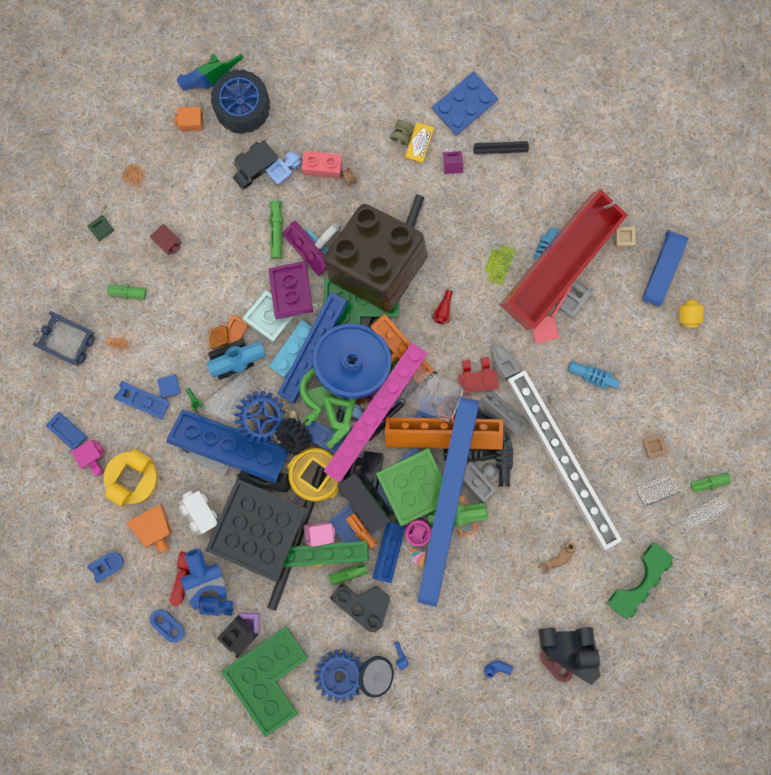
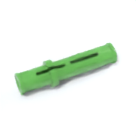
(276, 229)

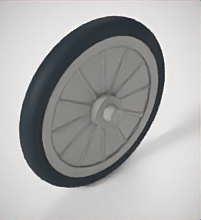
(376, 676)

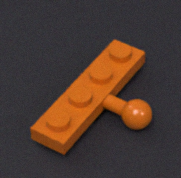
(395, 339)

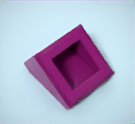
(453, 162)

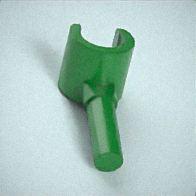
(195, 402)

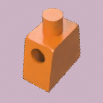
(152, 528)

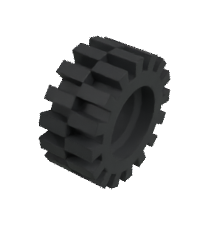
(293, 436)

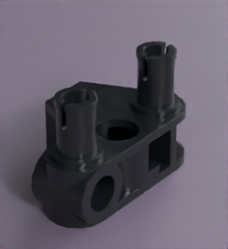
(372, 603)

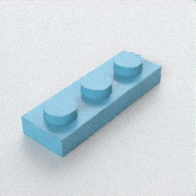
(290, 350)

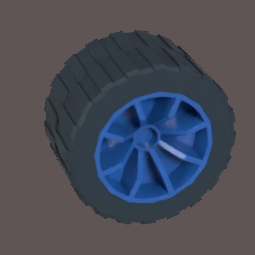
(240, 101)

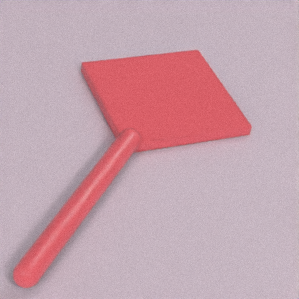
(547, 328)

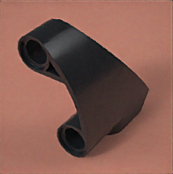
(573, 651)

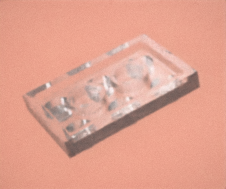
(432, 394)

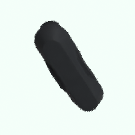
(281, 485)

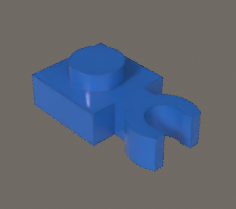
(213, 606)

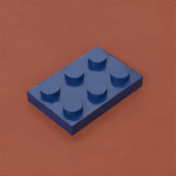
(464, 103)

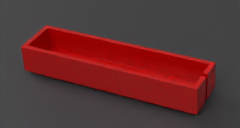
(563, 260)

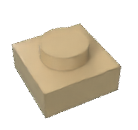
(625, 237)

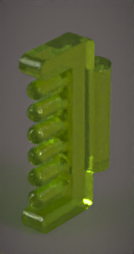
(495, 263)

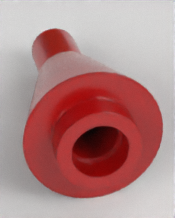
(442, 312)

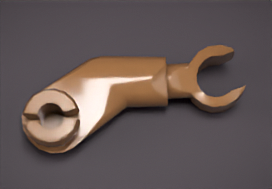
(562, 559)

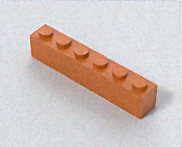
(438, 433)

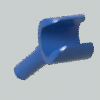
(402, 662)

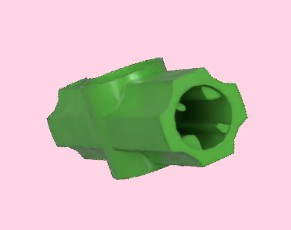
(465, 514)

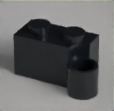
(253, 163)

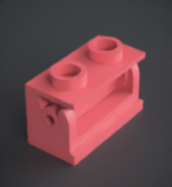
(322, 164)

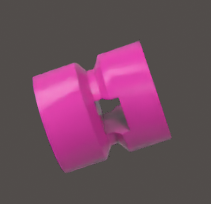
(418, 532)

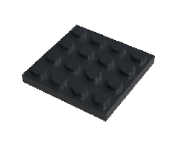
(256, 530)

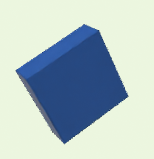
(168, 386)

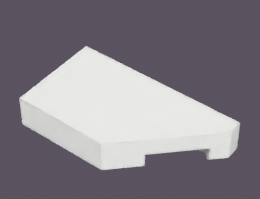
(327, 235)

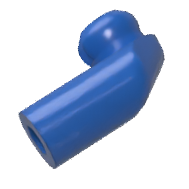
(495, 667)

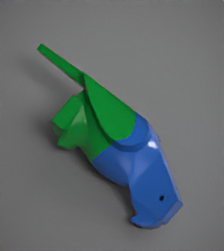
(207, 74)

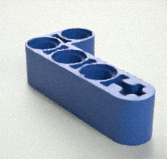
(665, 268)

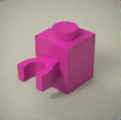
(89, 455)

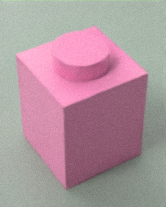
(319, 533)

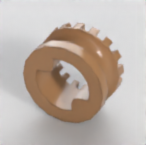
(348, 176)

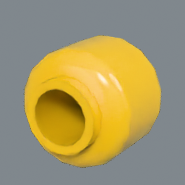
(691, 314)

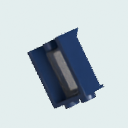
(65, 339)

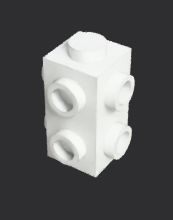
(197, 511)

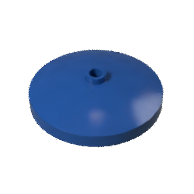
(353, 345)

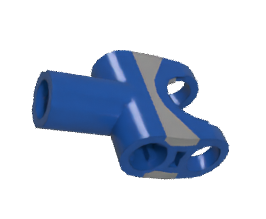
(201, 578)

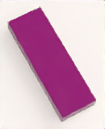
(305, 247)

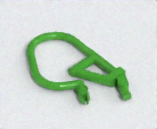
(341, 429)

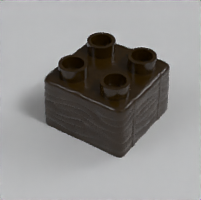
(376, 257)

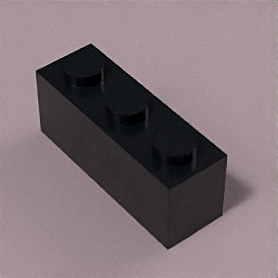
(365, 501)

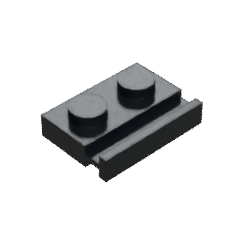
(237, 636)

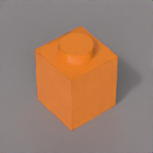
(189, 119)

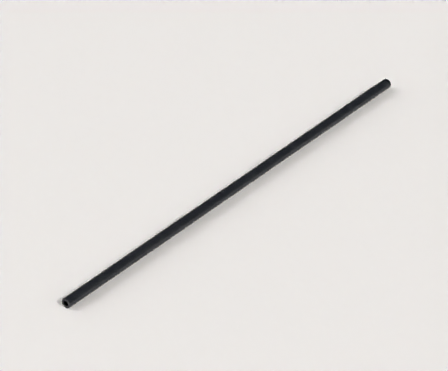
(319, 475)

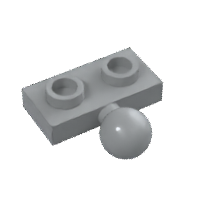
(477, 482)

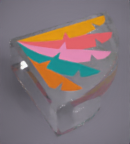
(417, 556)

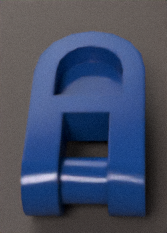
(112, 563)

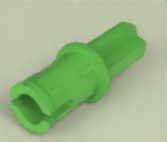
(126, 291)
(710, 482)
(348, 573)

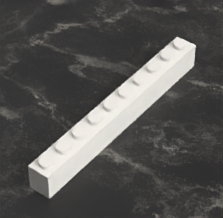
(564, 461)

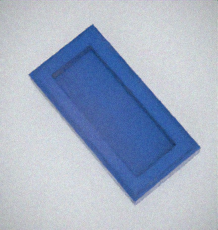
(66, 431)

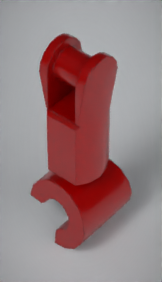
(178, 593)

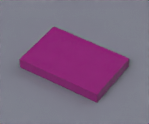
(290, 290)

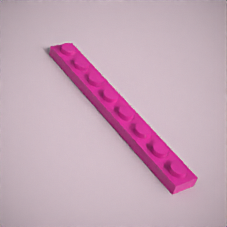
(375, 412)

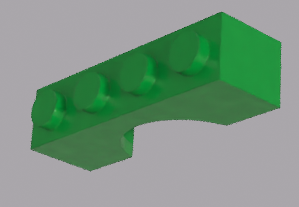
(655, 562)

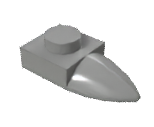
(504, 362)

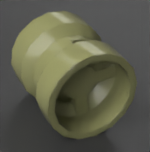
(402, 131)

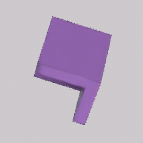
(252, 620)

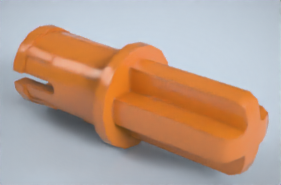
(360, 530)

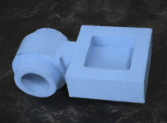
(280, 171)

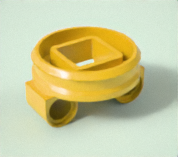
(298, 467)
(122, 495)

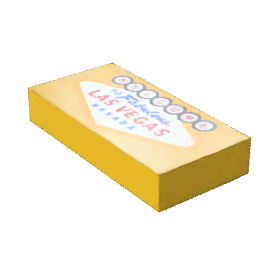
(419, 143)

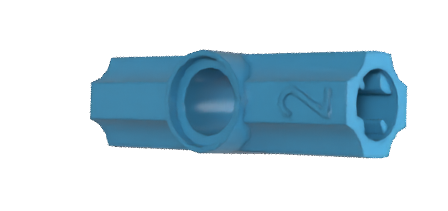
(236, 359)

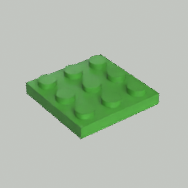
(412, 486)

